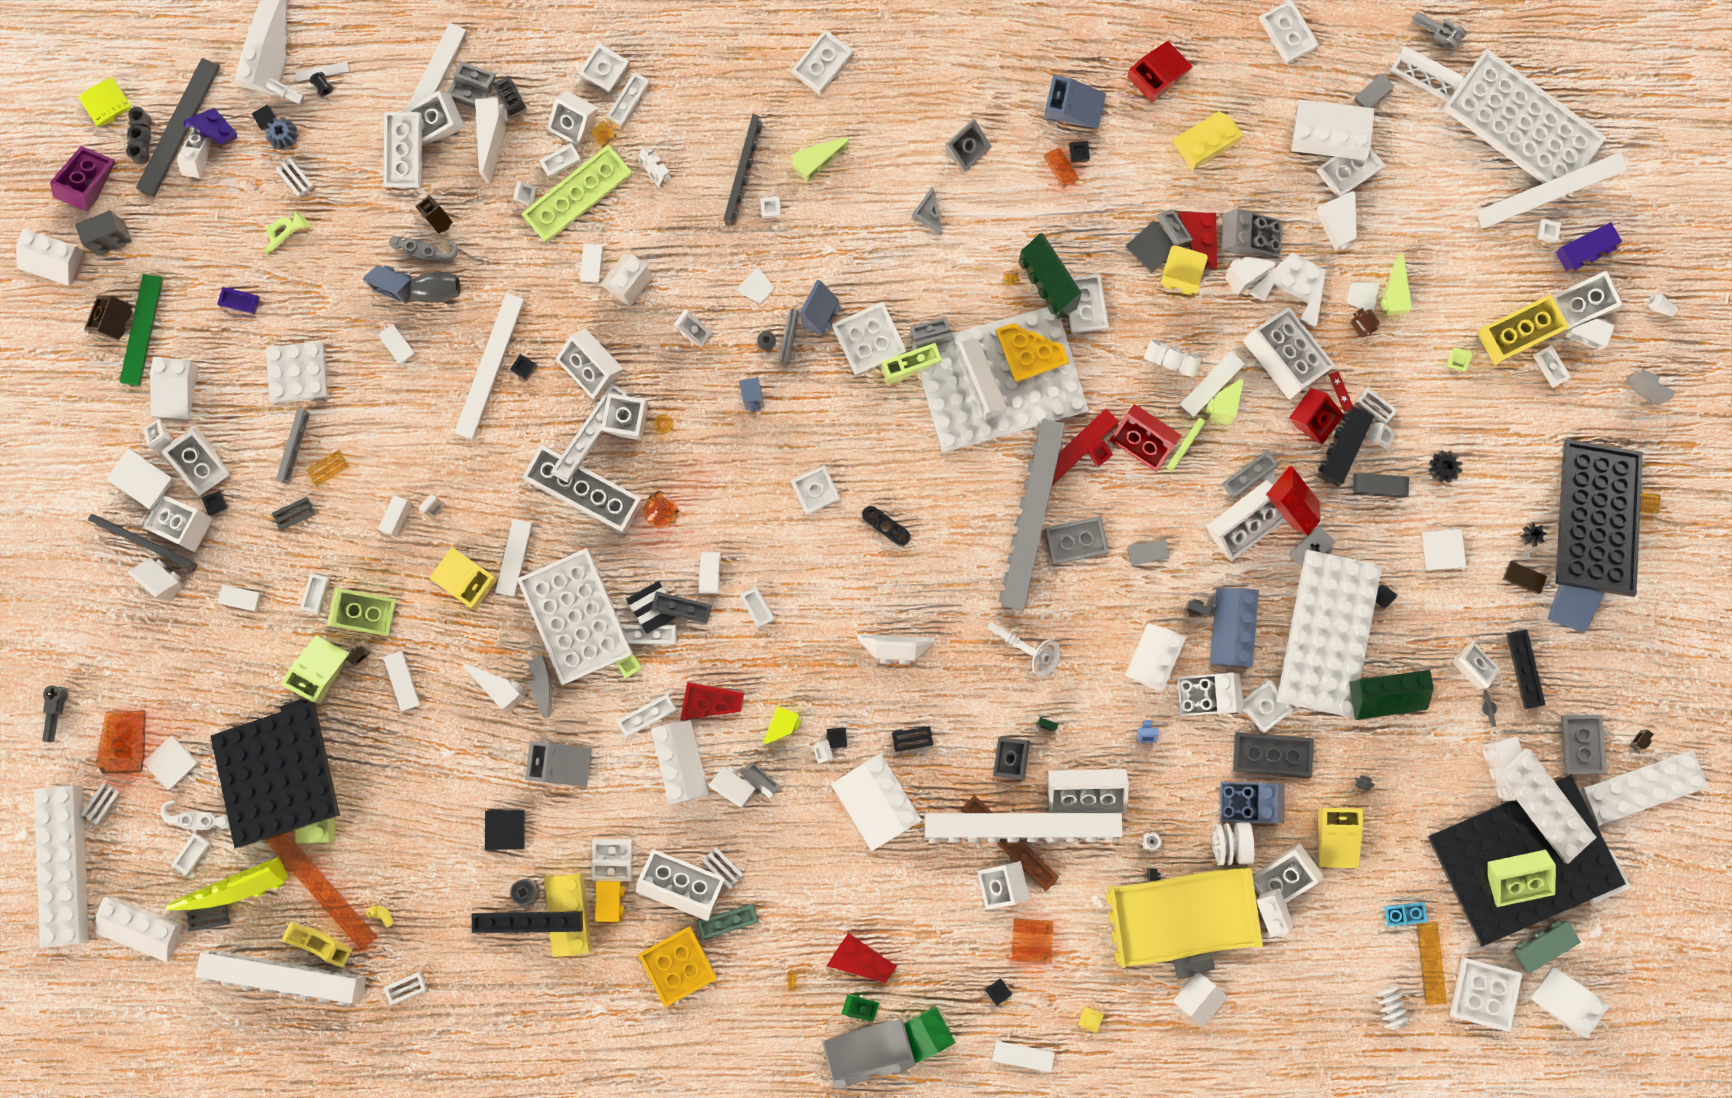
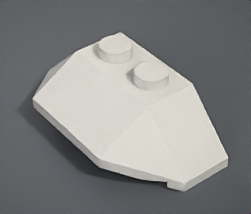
(895, 647)

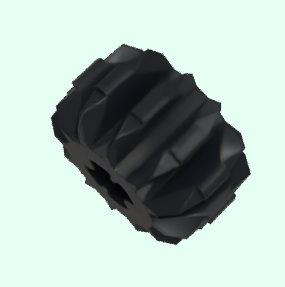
(1438, 463)

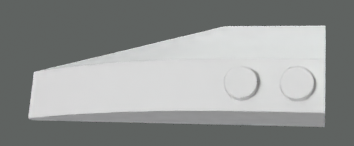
(264, 47)

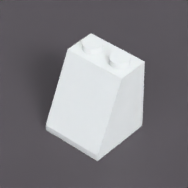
(627, 278)

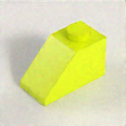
(782, 725)

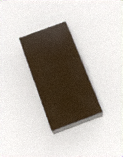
(1524, 577)

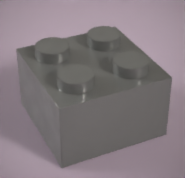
(103, 233)

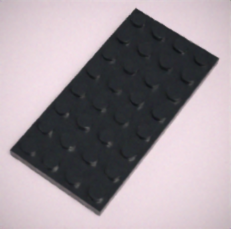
(1599, 518)

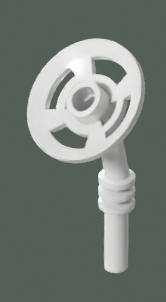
(1038, 655)

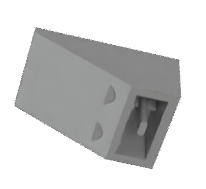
(1251, 233)
(558, 763)

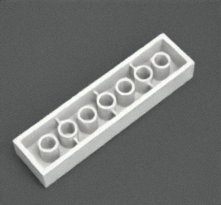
(61, 866)
(280, 976)

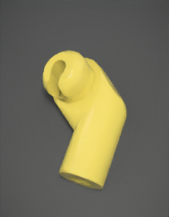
(380, 913)

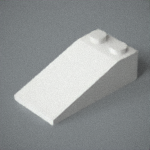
(491, 127)

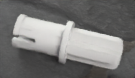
(285, 91)

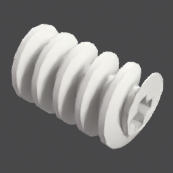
(1392, 1007)

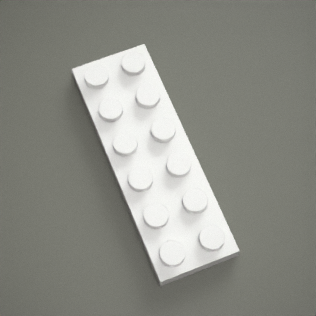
(1644, 787)
(1546, 805)

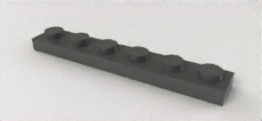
(741, 177)

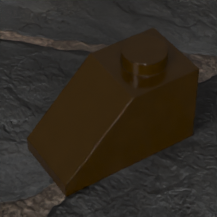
(434, 214)

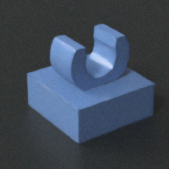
(1147, 733)

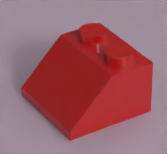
(1316, 415)

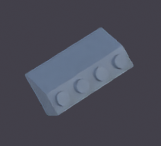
(1234, 627)

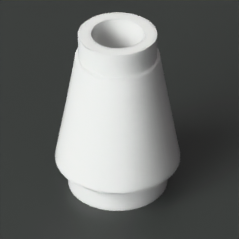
(1662, 305)

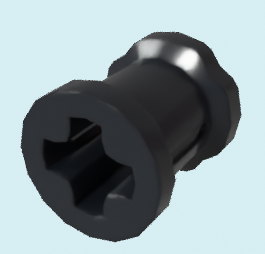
(319, 81)

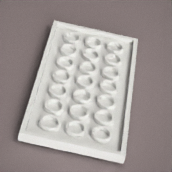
(1522, 120)
(1329, 632)

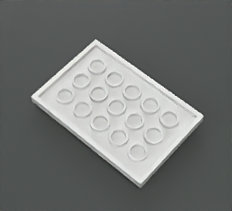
(575, 616)

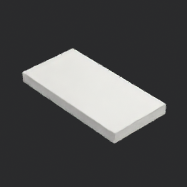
(402, 149)

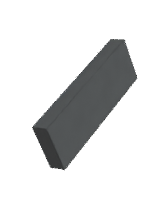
(681, 607)

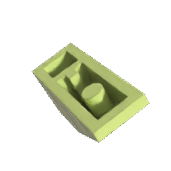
(815, 158)
(1396, 294)
(910, 363)

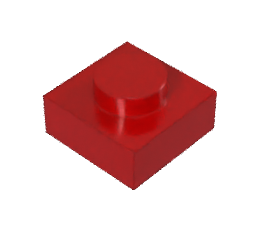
(1099, 452)

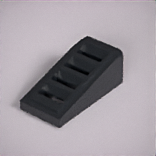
(515, 107)

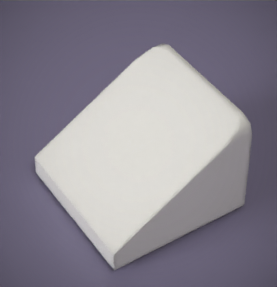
(1381, 434)

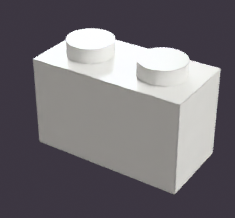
(1275, 912)

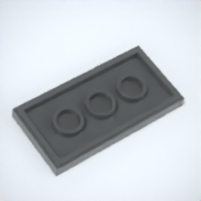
(1273, 754)

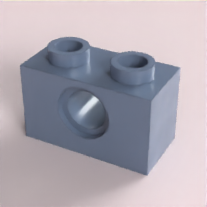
(752, 394)

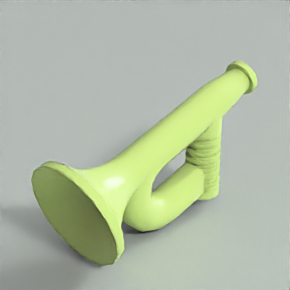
(291, 226)

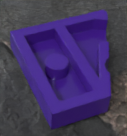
(212, 125)

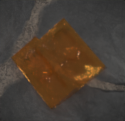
(1032, 940)

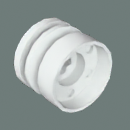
(1230, 844)

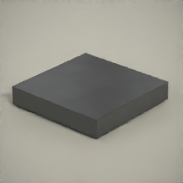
(1151, 246)

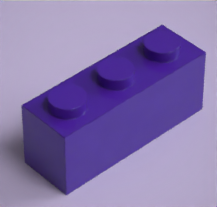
(1589, 247)

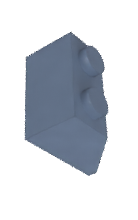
(389, 283)

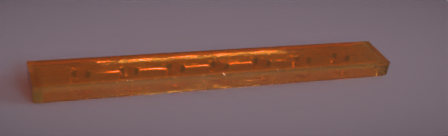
(322, 890)

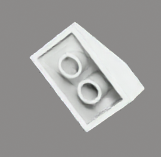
(439, 117)
(1589, 300)
(172, 387)
(196, 460)
(178, 523)
(502, 691)
(1291, 872)
(1569, 1002)

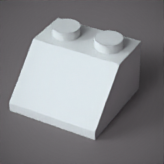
(571, 117)
(1247, 272)
(625, 416)
(157, 578)
(732, 786)
(1003, 885)

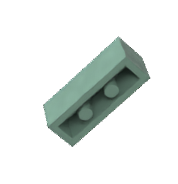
(1545, 945)

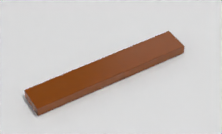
(1018, 851)

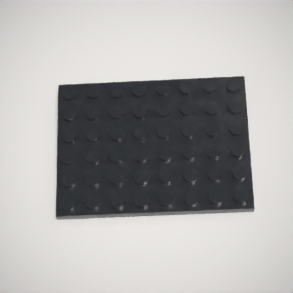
(1509, 833)

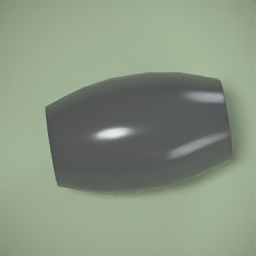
(435, 287)

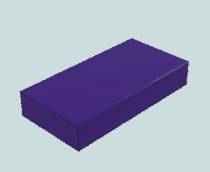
(238, 300)

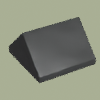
(1011, 758)

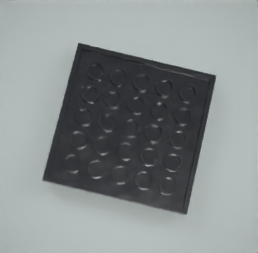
(274, 775)

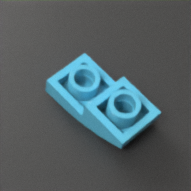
(1405, 914)

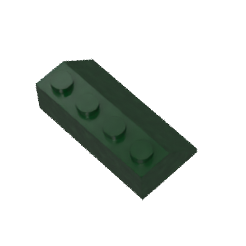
(1050, 276)
(1391, 694)

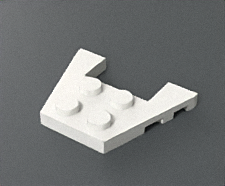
(1299, 279)

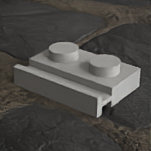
(931, 332)

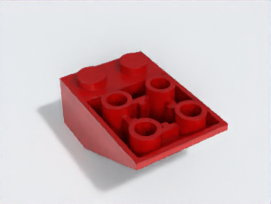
(1158, 71)

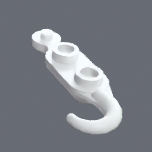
(194, 820)

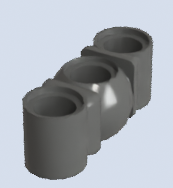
(138, 144)

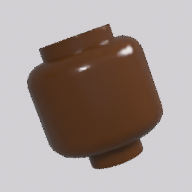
(1364, 322)

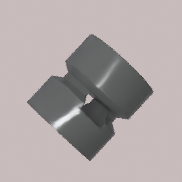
(525, 892)

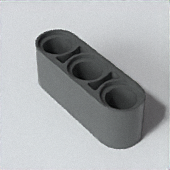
(1381, 485)

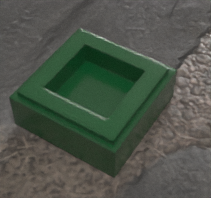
(1047, 724)

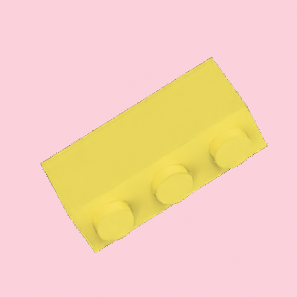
(1208, 139)

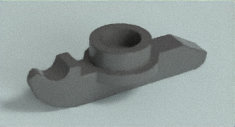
(1489, 708)

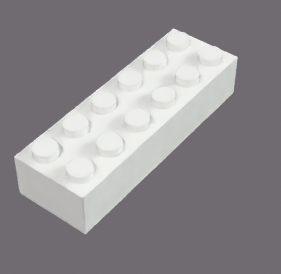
(584, 491)

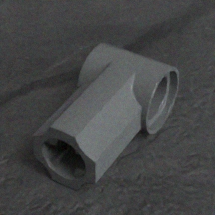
(1192, 965)

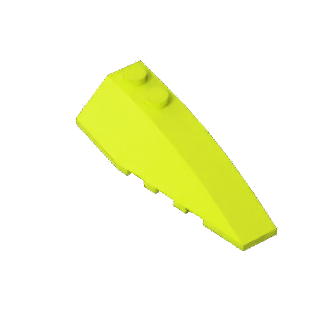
(236, 887)

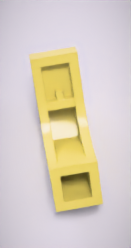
(317, 942)

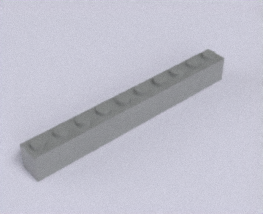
(1032, 516)

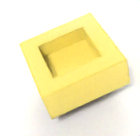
(1090, 1019)

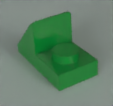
(860, 1007)

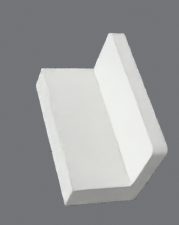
(395, 516)

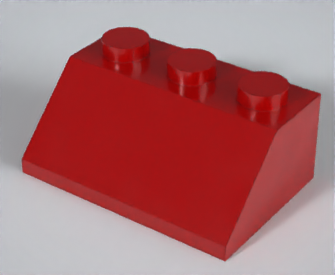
(1145, 437)
(1295, 501)

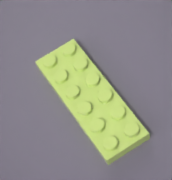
(577, 193)

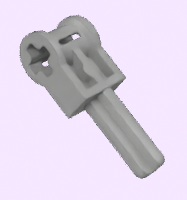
(1442, 32)

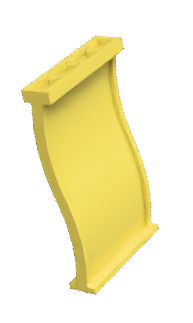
(1184, 916)

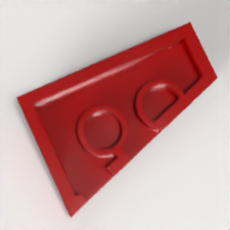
(708, 700)

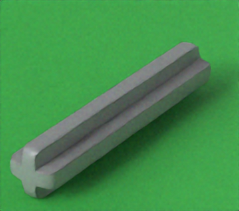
(789, 335)

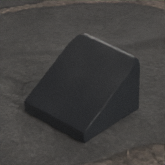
(1385, 596)

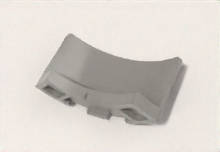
(868, 1053)

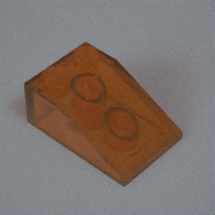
(122, 742)

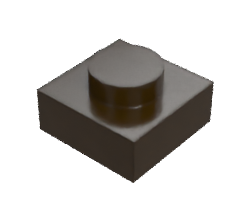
(357, 655)
(1642, 740)

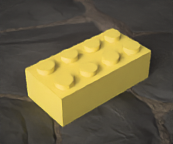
(1522, 329)

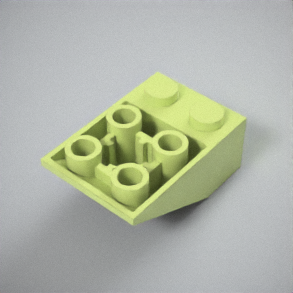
(315, 670)

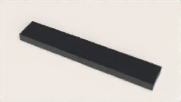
(527, 922)

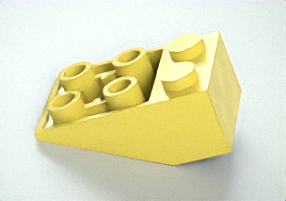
(463, 578)
(1339, 837)

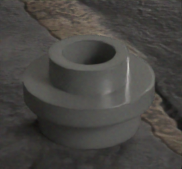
(766, 346)
(1364, 783)

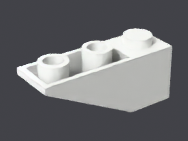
(194, 154)

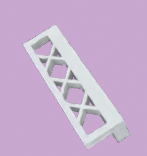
(1429, 68)

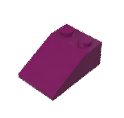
(82, 178)

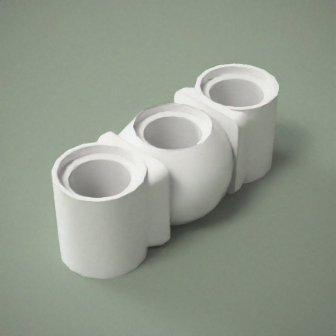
(1172, 358)

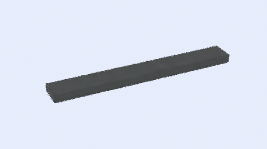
(175, 130)

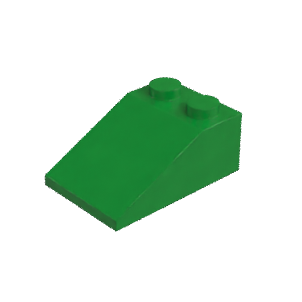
(928, 1034)

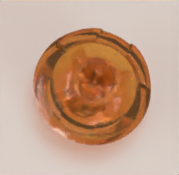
(660, 511)

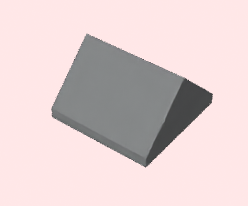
(967, 145)

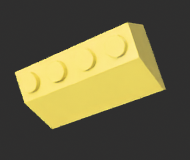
(568, 894)

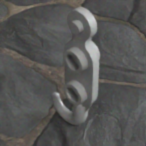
(422, 250)

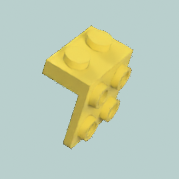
(1184, 269)

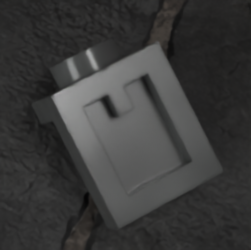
(1197, 607)

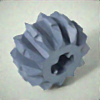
(274, 136)

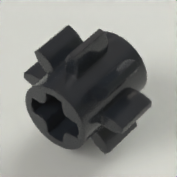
(1532, 539)

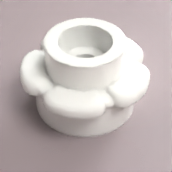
(1151, 836)

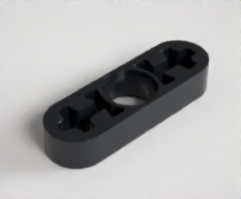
(877, 513)

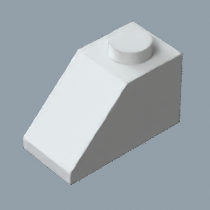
(1593, 333)

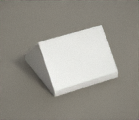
(1476, 666)
(1200, 999)

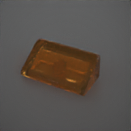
(1061, 167)

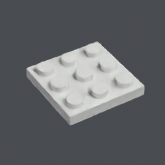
(868, 338)
(296, 372)
(1485, 994)

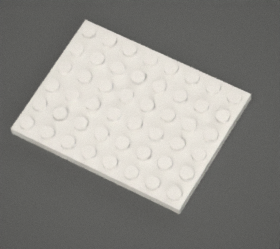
(1045, 396)

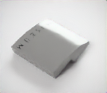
(471, 84)
(1647, 386)

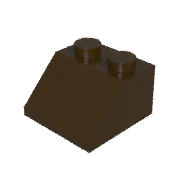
(108, 317)

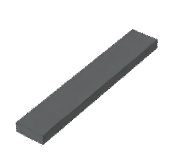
(143, 542)

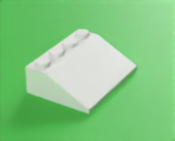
(1333, 129)
(1288, 353)
(876, 802)

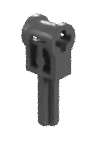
(53, 708)

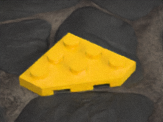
(1029, 352)

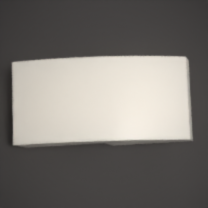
(709, 572)

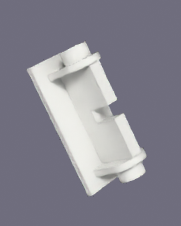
(649, 160)

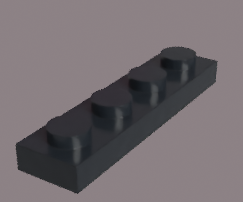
(1525, 669)

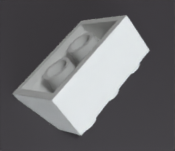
(47, 257)
(588, 363)
(1155, 656)

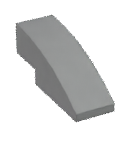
(541, 685)

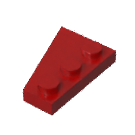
(1203, 231)
(860, 959)

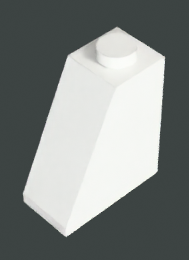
(1339, 220)

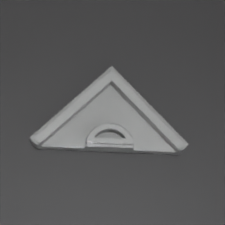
(928, 213)

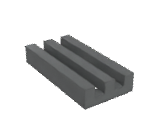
(278, 520)
(191, 920)

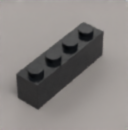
(1345, 447)

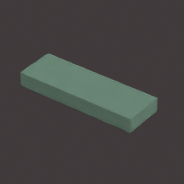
(728, 921)

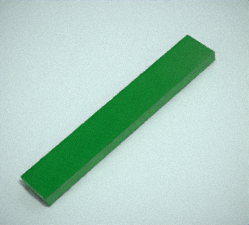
(141, 330)

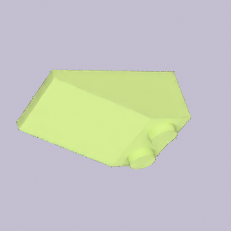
(361, 611)

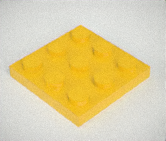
(677, 966)

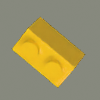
(609, 901)

